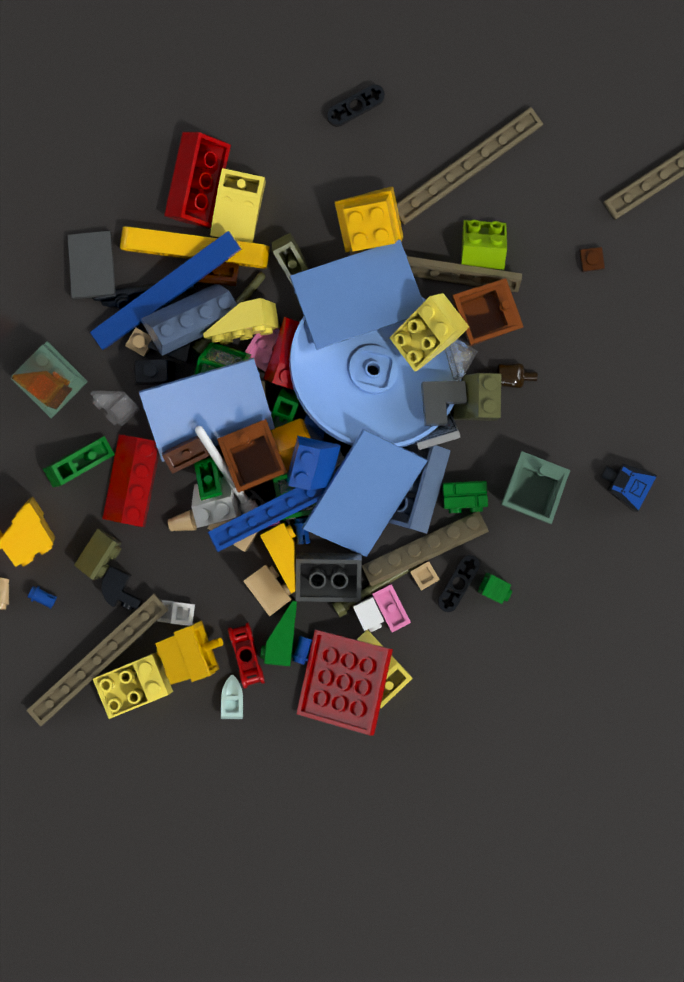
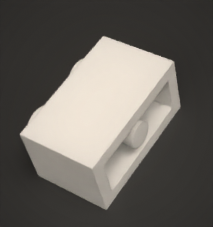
(368, 614)

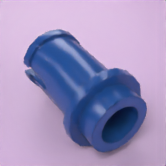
(301, 534)
(42, 597)
(302, 650)

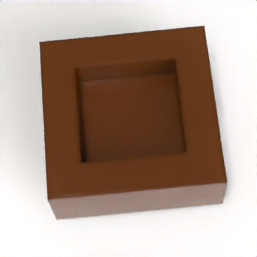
(592, 259)

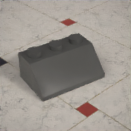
(328, 577)

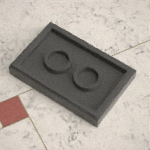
(91, 265)

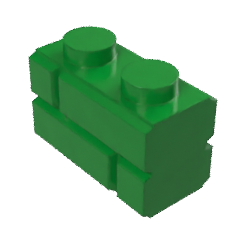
(465, 495)

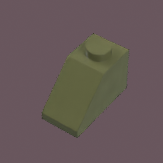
(289, 255)

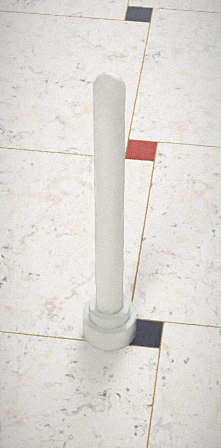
(246, 504)

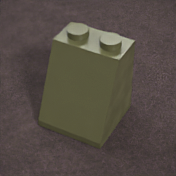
(483, 398)

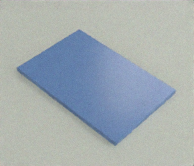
(357, 294)
(215, 399)
(364, 493)

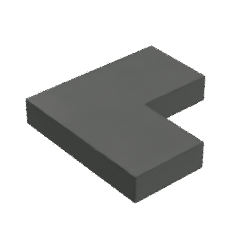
(436, 396)

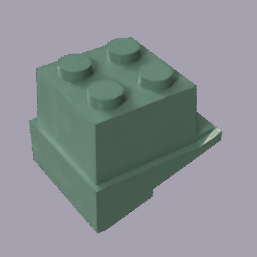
(50, 359)
(535, 487)

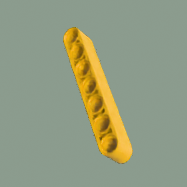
(187, 246)

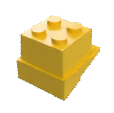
(369, 220)
(27, 535)
(189, 654)

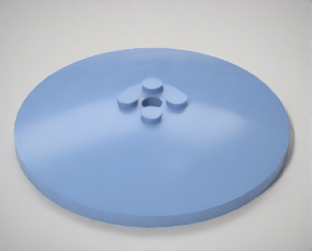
(347, 398)

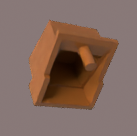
(488, 311)
(252, 456)

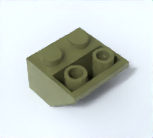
(97, 554)

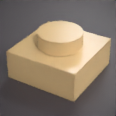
(139, 342)
(424, 575)

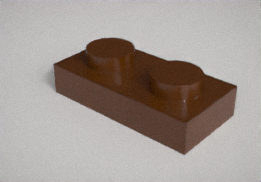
(224, 275)
(185, 454)

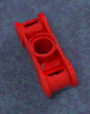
(239, 644)

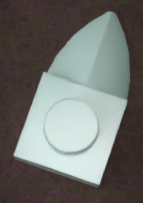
(232, 699)

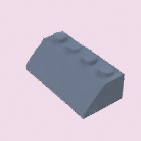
(188, 318)
(419, 503)

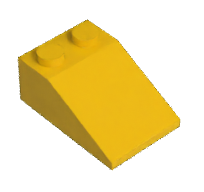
(282, 550)

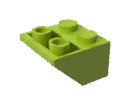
(484, 244)

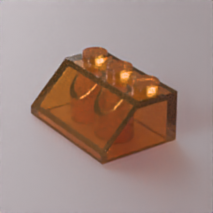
(45, 386)

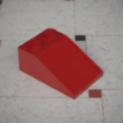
(278, 366)

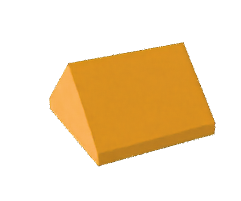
(286, 436)

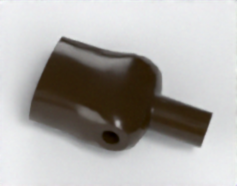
(514, 375)

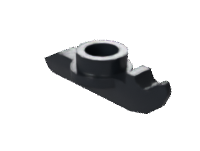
(120, 301)

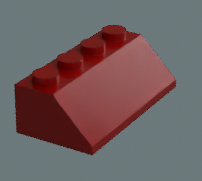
(196, 179)
(131, 481)

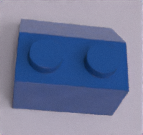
(312, 463)

